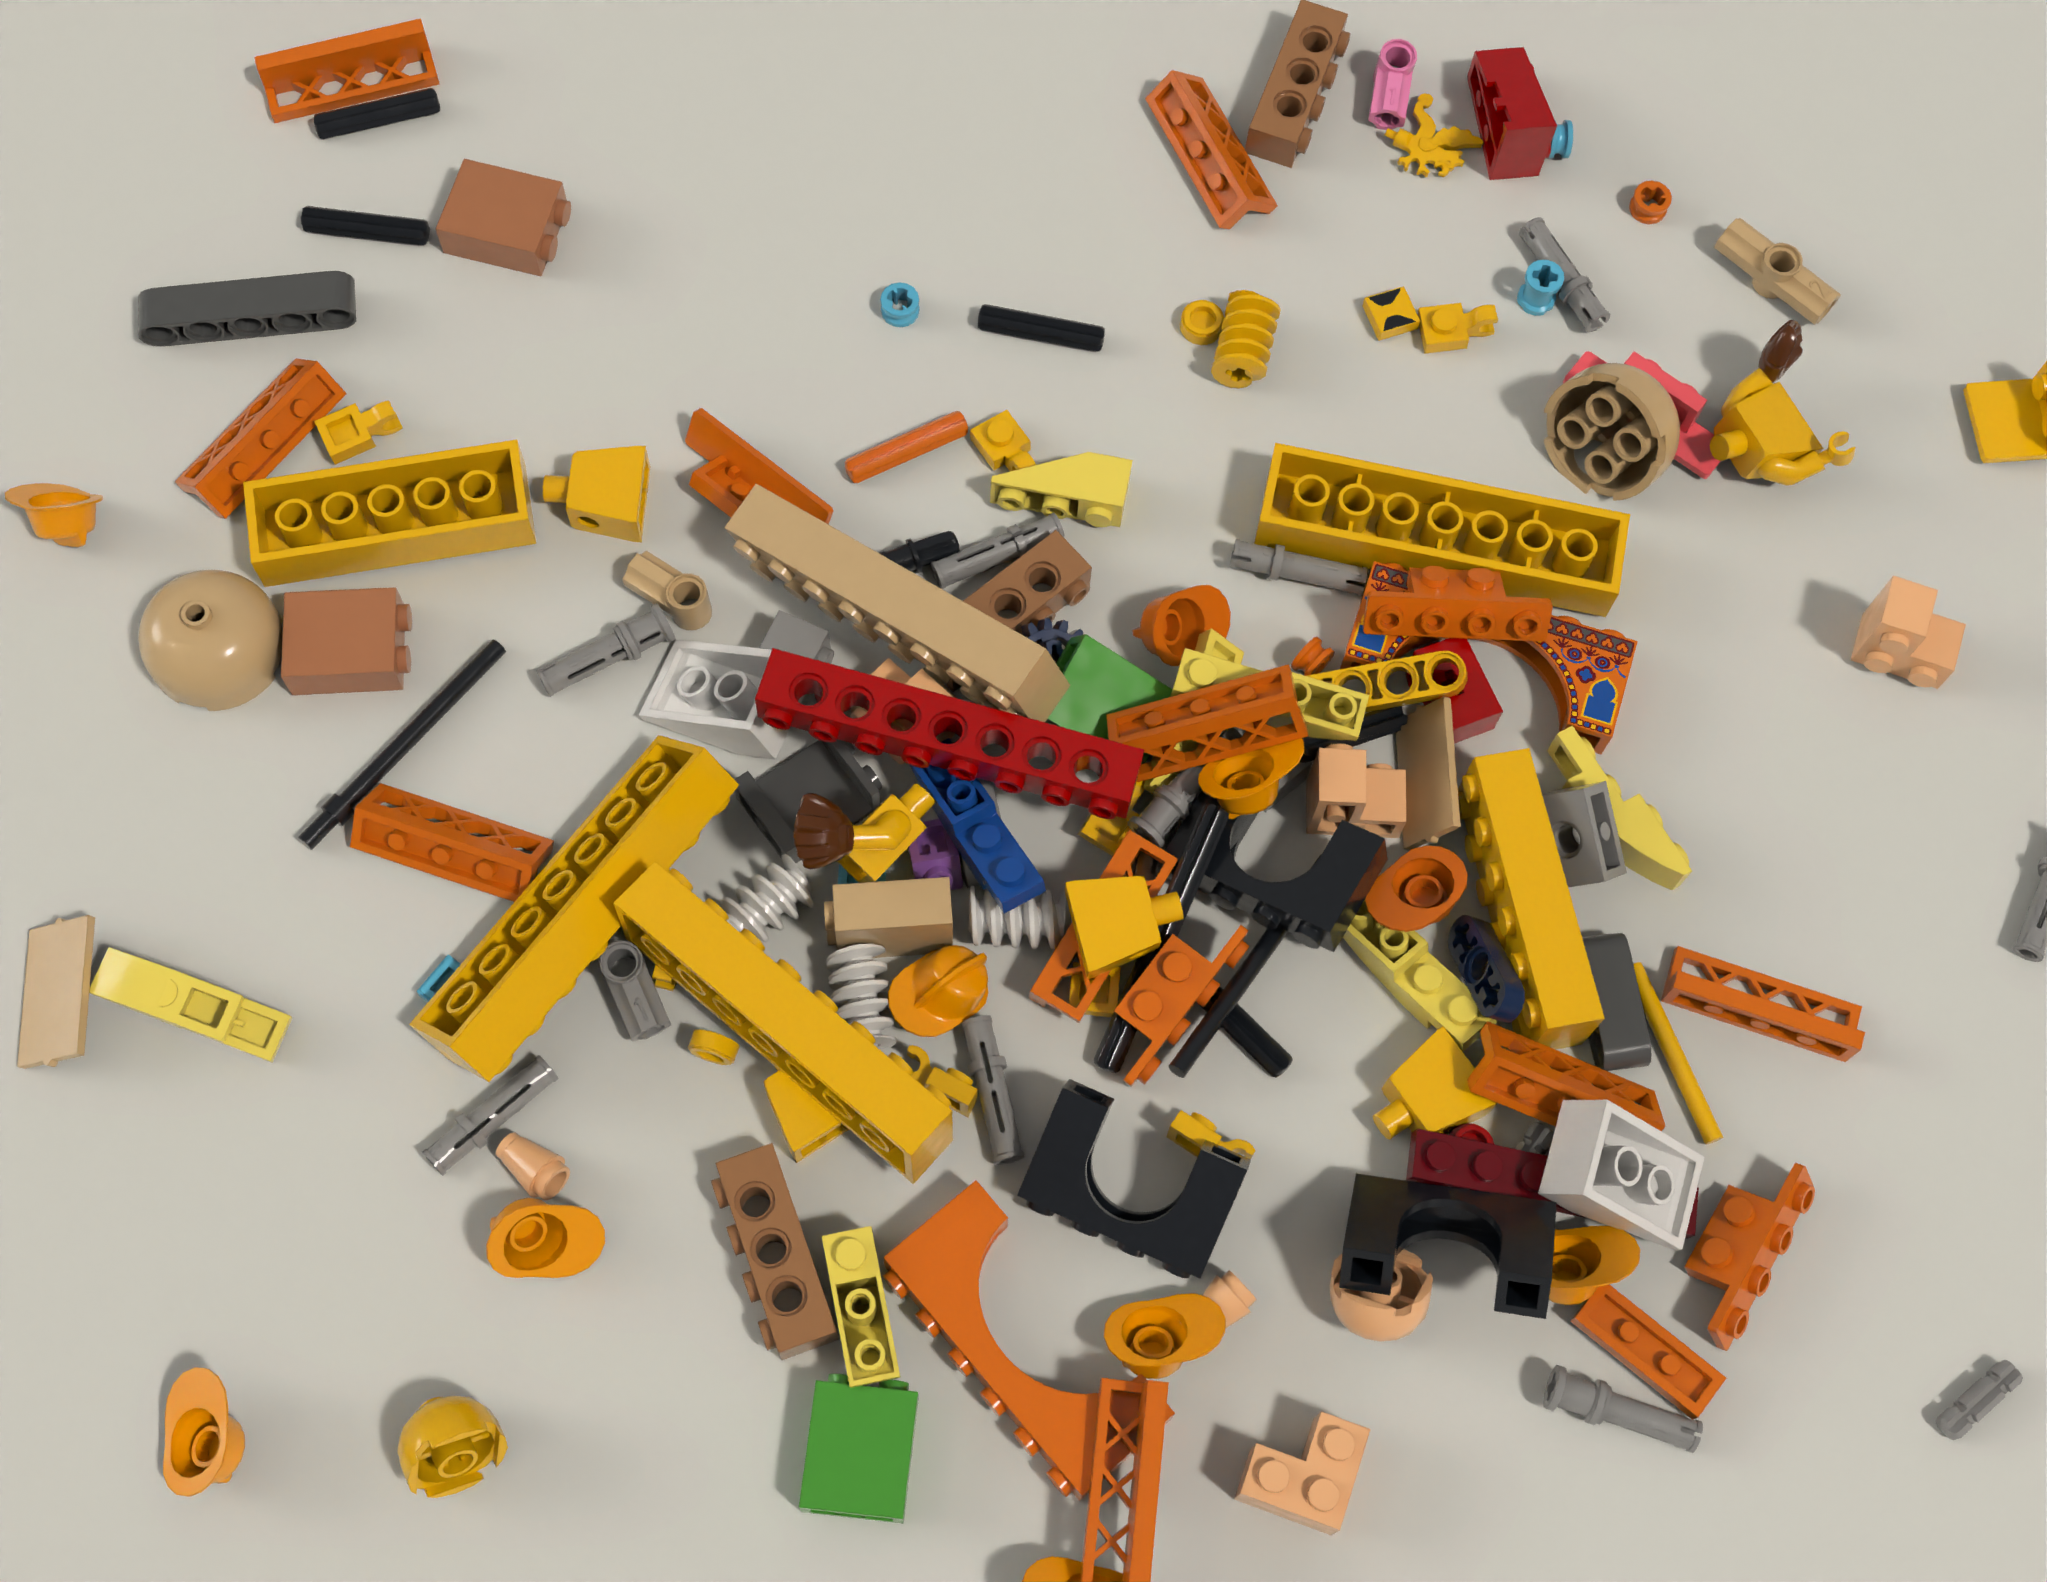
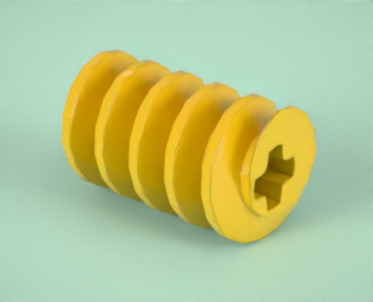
(1245, 339)

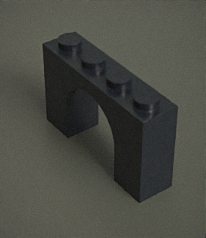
(1312, 906)
(1064, 1184)
(1506, 1228)

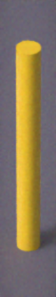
(1676, 1059)

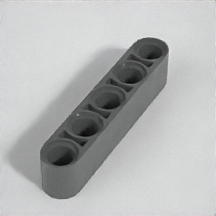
(246, 308)

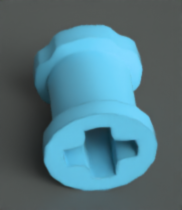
(1541, 284)

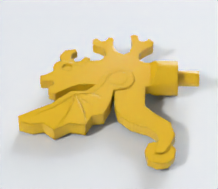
(1429, 149)

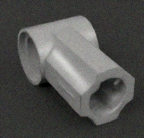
(635, 993)

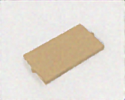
(1428, 757)
(56, 992)

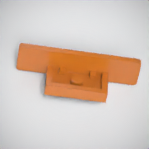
(738, 466)
(1456, 606)
(1168, 992)
(1742, 1247)

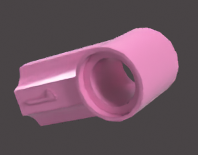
(1392, 84)

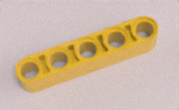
(1419, 667)

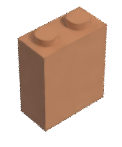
(503, 217)
(345, 641)

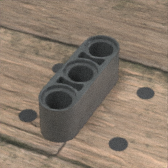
(1623, 1035)

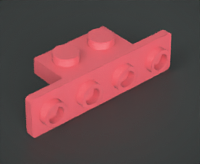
(1694, 439)

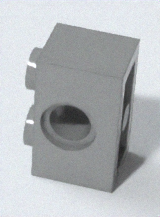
(1591, 814)

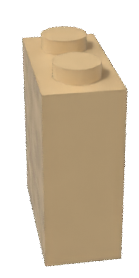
(897, 914)

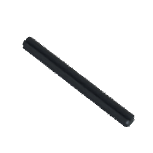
(1186, 883)

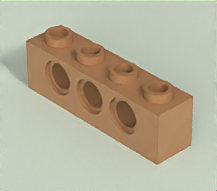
(1296, 84)
(1048, 562)
(761, 1175)

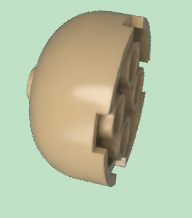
(1626, 414)
(223, 655)

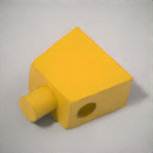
(604, 491)
(1117, 920)
(1431, 1091)
(800, 1117)

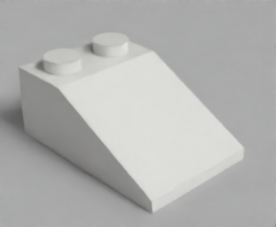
(711, 696)
(1621, 1172)

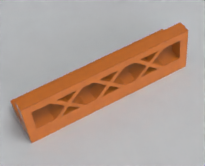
(347, 62)
(1209, 148)
(261, 435)
(1203, 717)
(448, 846)
(1068, 948)
(1757, 1011)
(1530, 1086)
(1144, 1476)

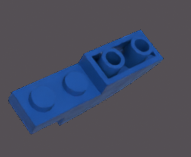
(981, 837)

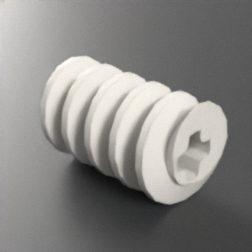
(769, 899)
(1028, 919)
(857, 989)

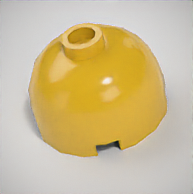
(448, 1445)

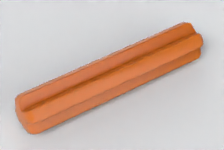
(906, 447)

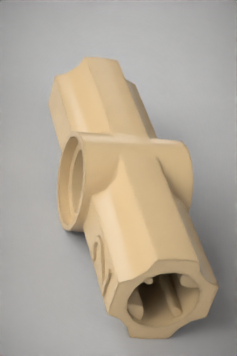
(1777, 270)

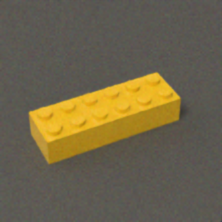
(388, 513)
(1528, 898)

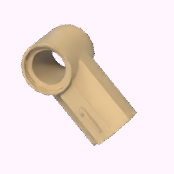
(669, 588)

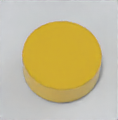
(1201, 322)
(713, 1047)

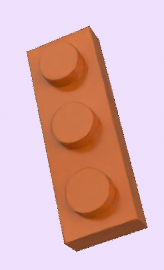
(1649, 1350)

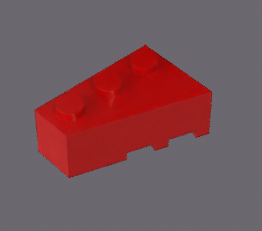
(1510, 113)

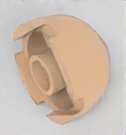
(1381, 1315)

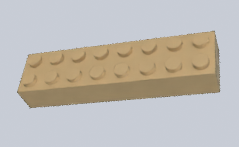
(896, 607)

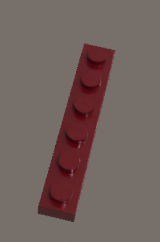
(1484, 1168)

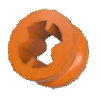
(1654, 212)
(1312, 657)

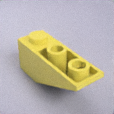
(1075, 487)
(860, 1307)

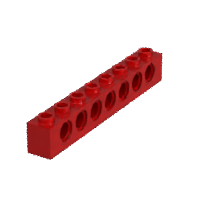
(1023, 738)

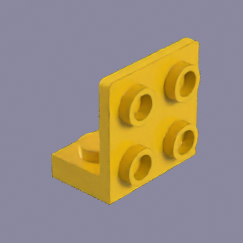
(2009, 418)

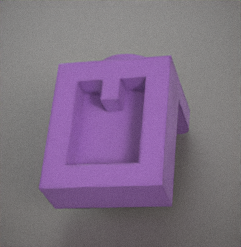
(935, 855)

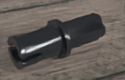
(921, 553)

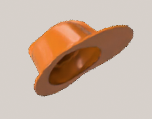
(1177, 620)
(1417, 889)

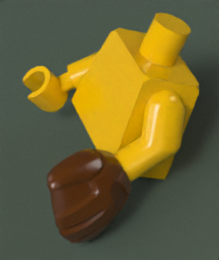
(1764, 428)
(864, 850)

